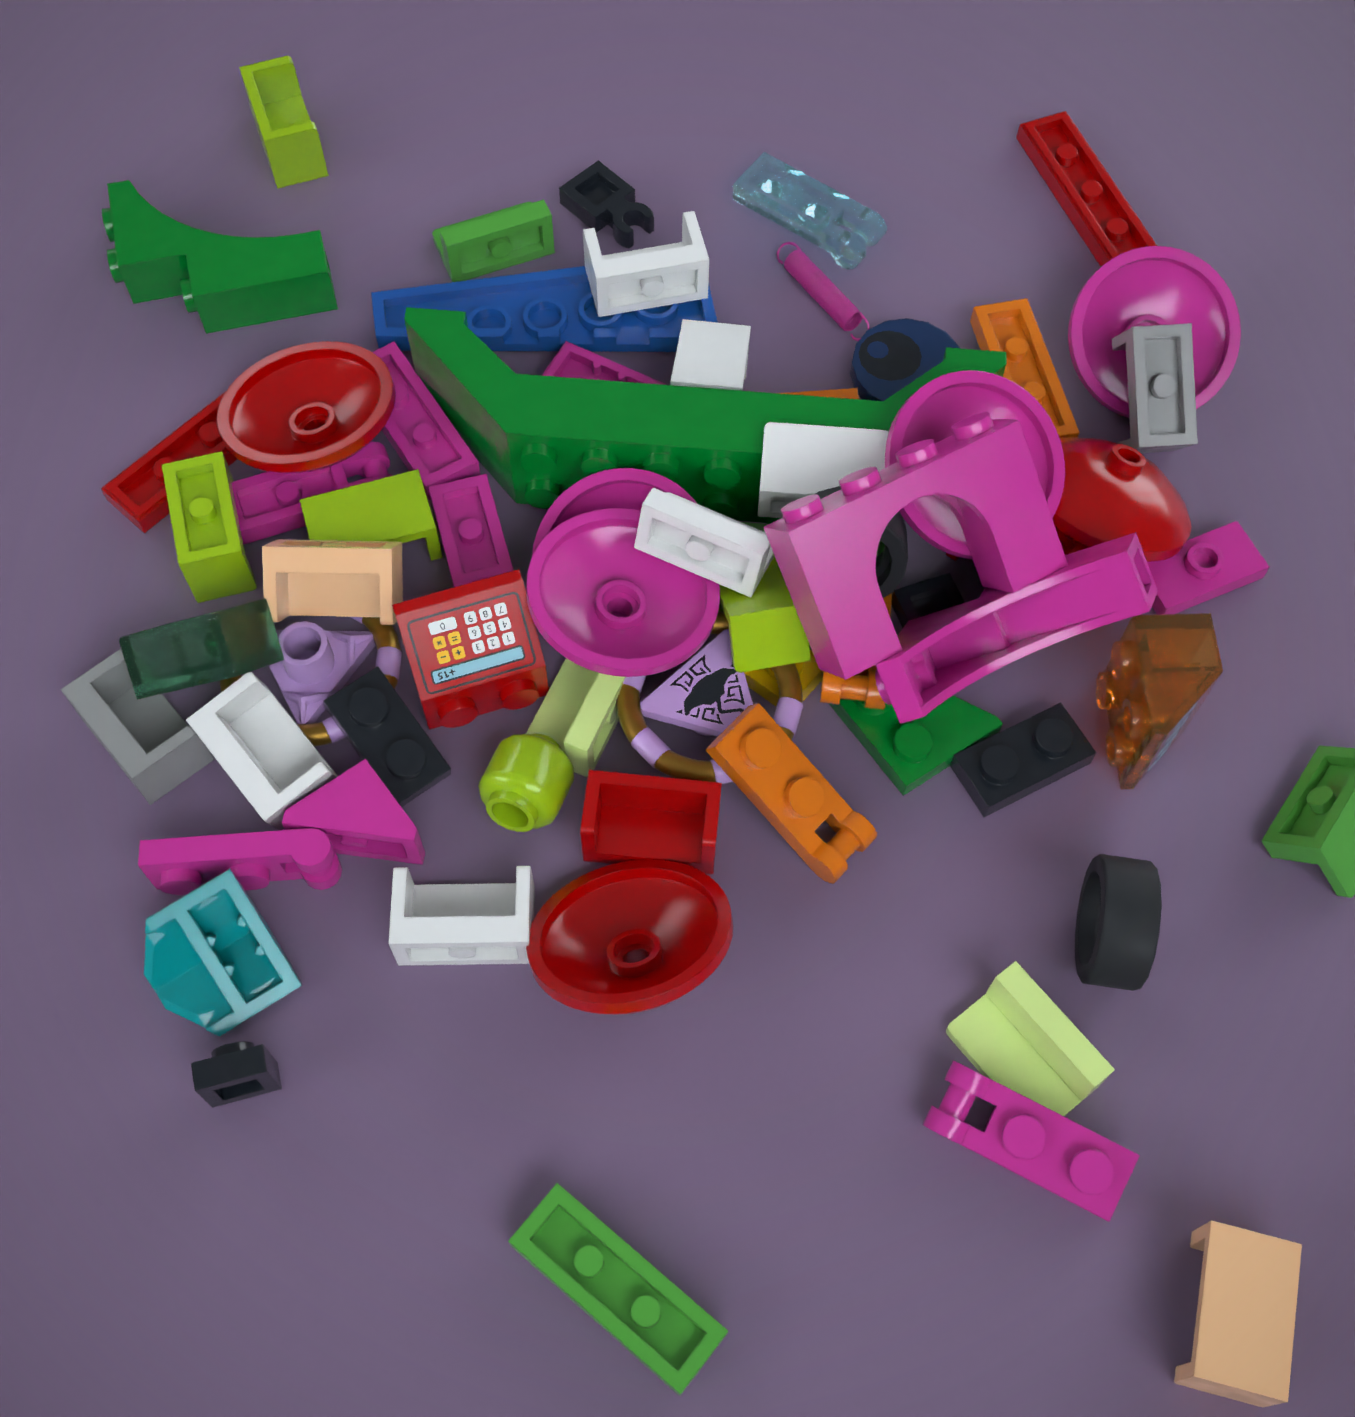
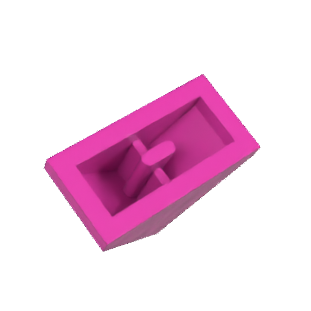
(359, 817)

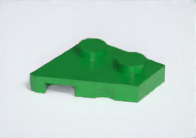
(921, 747)

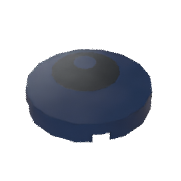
(895, 356)

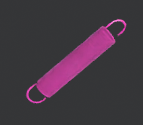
(822, 290)

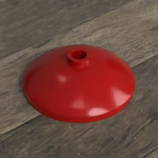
(306, 407)
(1119, 492)
(630, 936)

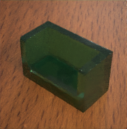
(201, 649)

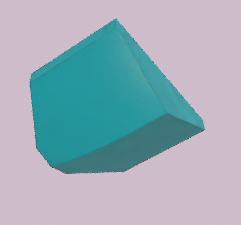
(215, 957)

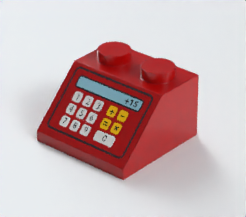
(473, 650)

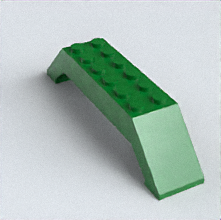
(553, 431)

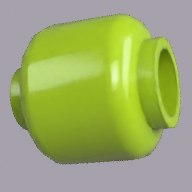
(526, 782)

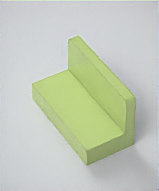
(579, 714)
(1029, 1043)

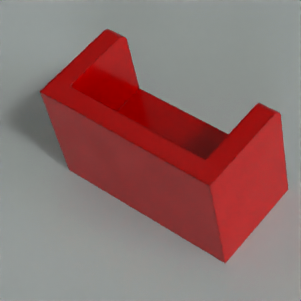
(650, 819)

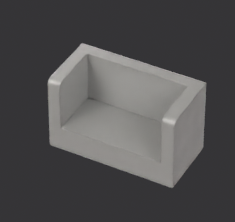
(1160, 387)
(141, 734)

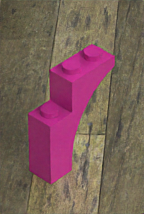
(980, 636)

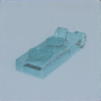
(810, 209)

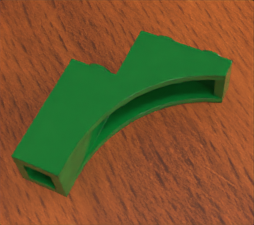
(220, 276)

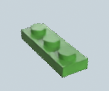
(618, 1289)

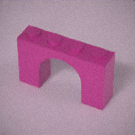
(832, 542)

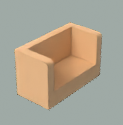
(332, 578)
(1243, 1315)

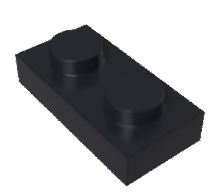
(387, 736)
(1022, 759)

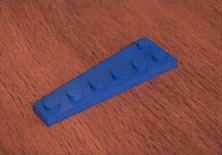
(538, 314)

